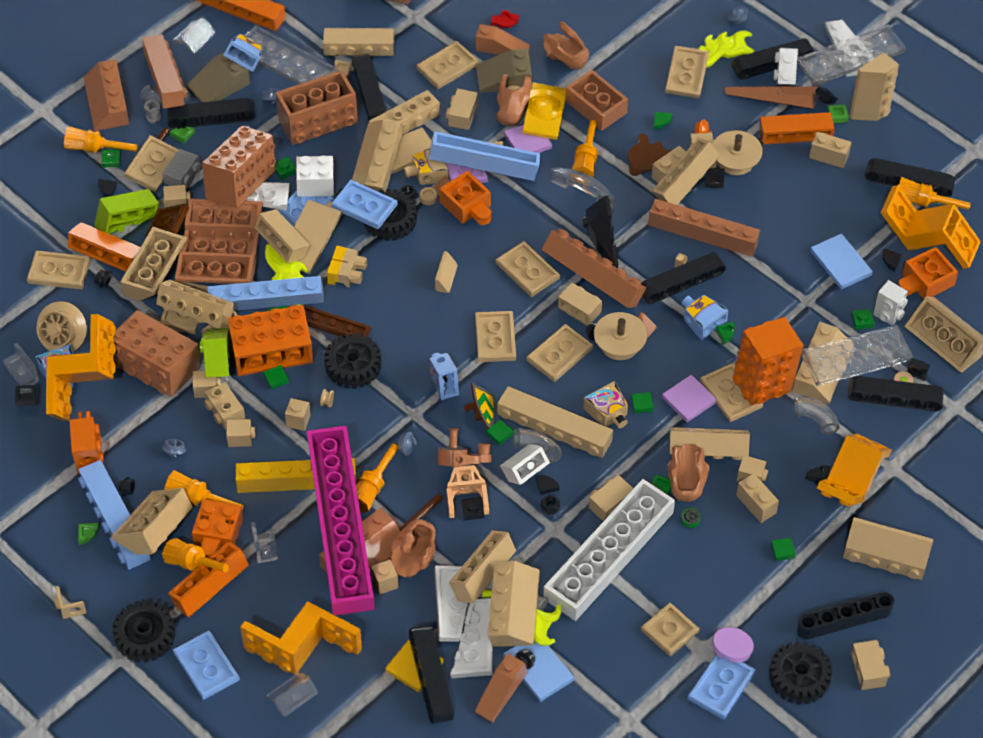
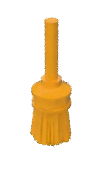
(92, 141)
(586, 154)
(924, 195)
(371, 481)
(194, 489)
(189, 556)

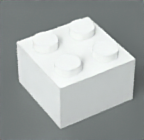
(314, 176)

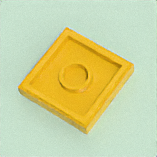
(404, 668)

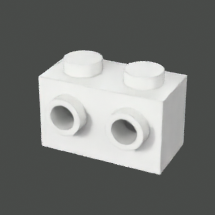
(786, 66)
(890, 303)
(525, 464)

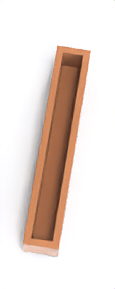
(164, 71)
(704, 227)
(594, 268)

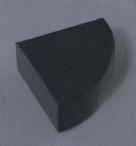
(107, 187)
(891, 259)
(818, 474)
(546, 484)

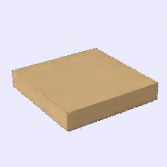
(670, 629)

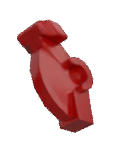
(505, 19)

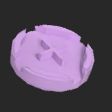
(732, 644)

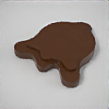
(644, 155)

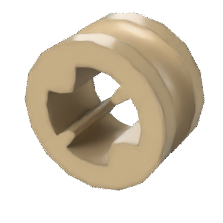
(327, 398)

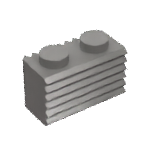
(181, 168)

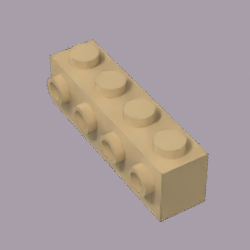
(358, 41)
(413, 112)
(686, 172)
(194, 304)
(713, 441)
(479, 568)

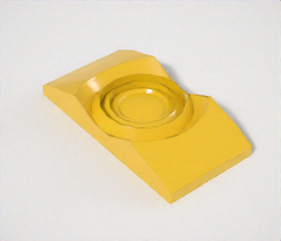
(544, 111)

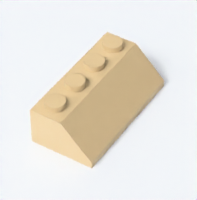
(874, 89)
(378, 154)
(151, 264)
(946, 333)
(804, 382)
(153, 521)
(888, 548)
(513, 604)

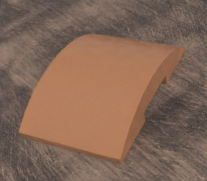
(219, 243)

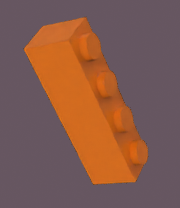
(794, 127)
(102, 246)
(206, 581)

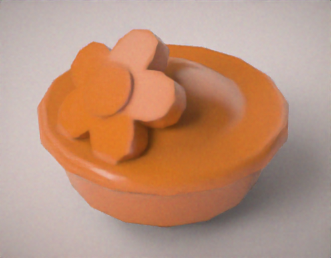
(702, 127)

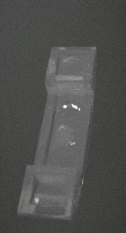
(582, 181)

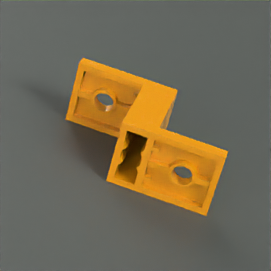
(930, 227)
(80, 368)
(854, 470)
(301, 638)

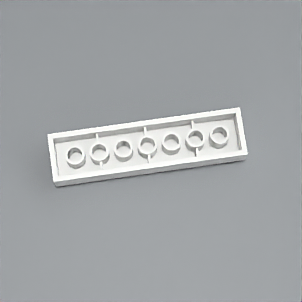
(609, 549)

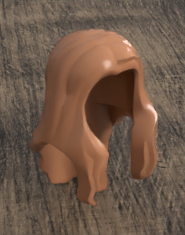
(569, 51)
(512, 102)
(687, 472)
(413, 548)

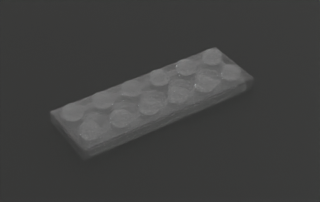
(850, 55)
(288, 59)
(856, 355)

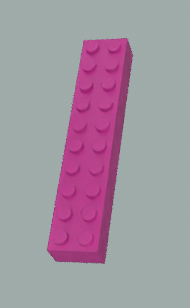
(340, 521)

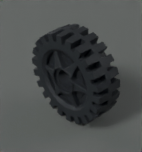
(401, 219)
(352, 361)
(141, 617)
(800, 686)

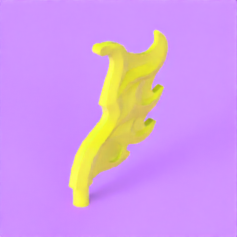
(726, 46)
(281, 267)
(543, 622)

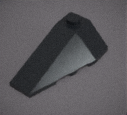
(599, 229)

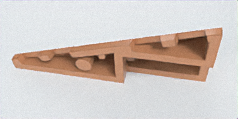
(792, 95)

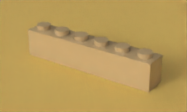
(555, 422)

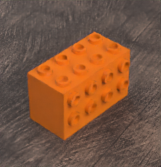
(270, 340)
(767, 361)

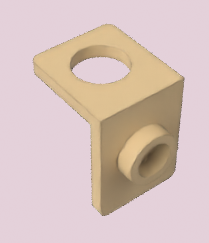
(65, 608)

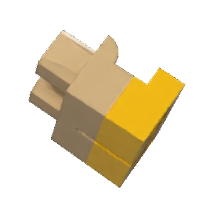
(344, 265)

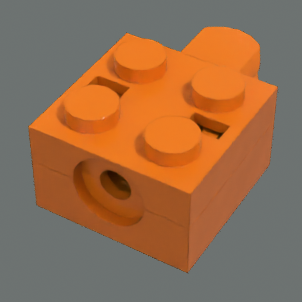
(467, 199)
(928, 274)
(85, 441)
(216, 525)

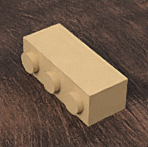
(282, 236)

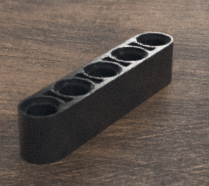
(764, 60)
(368, 85)
(211, 113)
(890, 174)
(683, 277)
(895, 393)
(839, 622)
(431, 674)

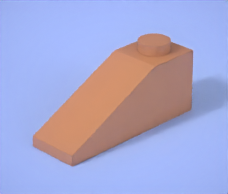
(496, 41)
(501, 687)

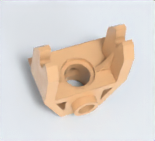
(465, 481)

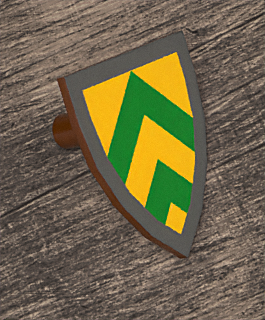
(483, 405)

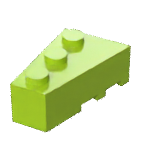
(125, 209)
(216, 350)

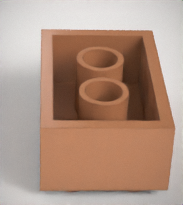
(596, 99)

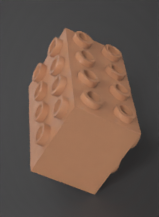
(317, 107)
(239, 166)
(155, 353)

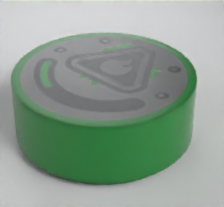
(690, 517)

